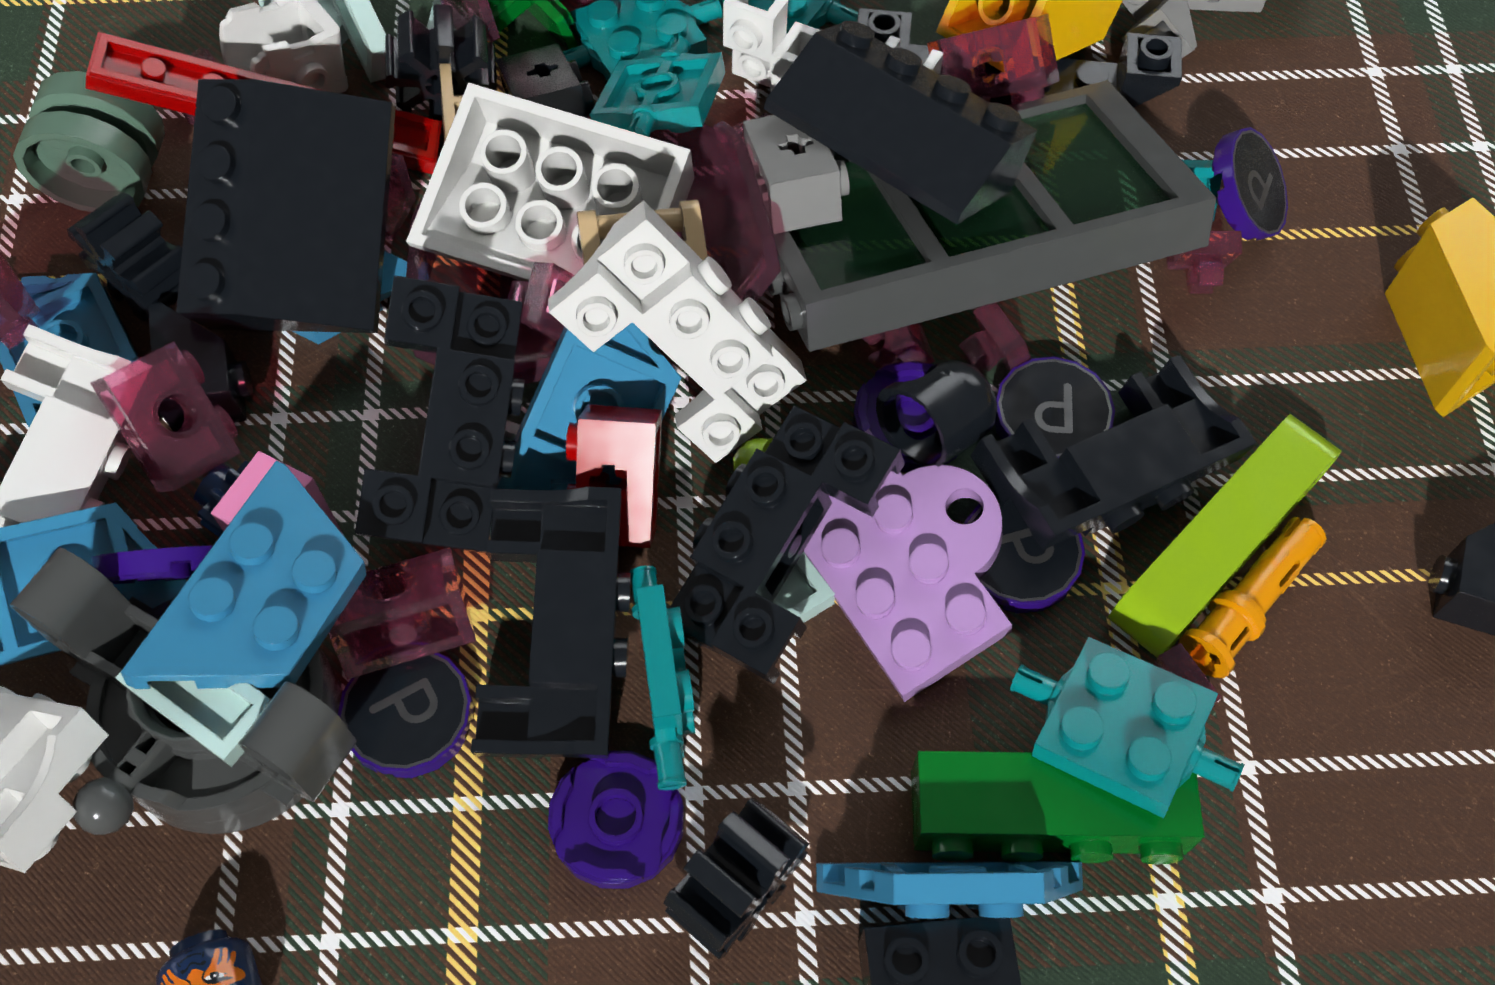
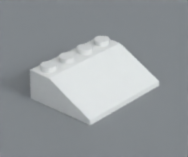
(522, 172)

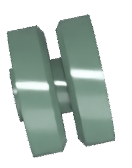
(87, 143)

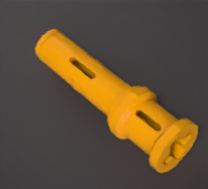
(1241, 612)

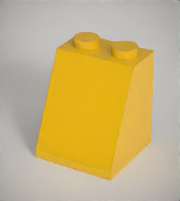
(1072, 22)
(1448, 303)

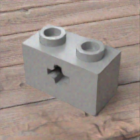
(795, 175)

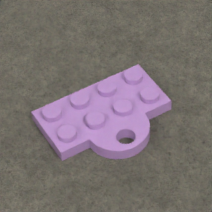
(915, 574)

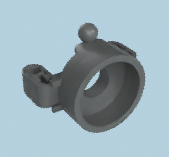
(287, 749)

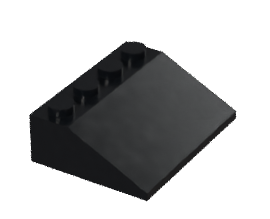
(285, 208)

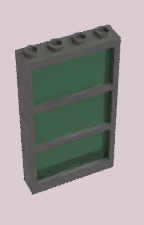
(1086, 203)

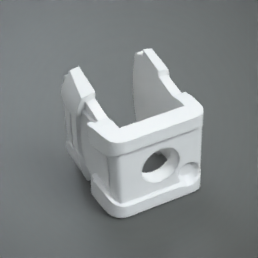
(286, 42)

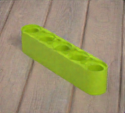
(1223, 536)

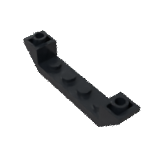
(1144, 69)

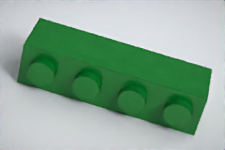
(1032, 808)

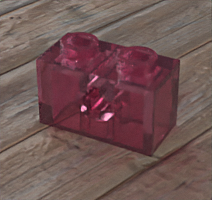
(1022, 46)

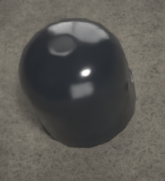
(956, 400)

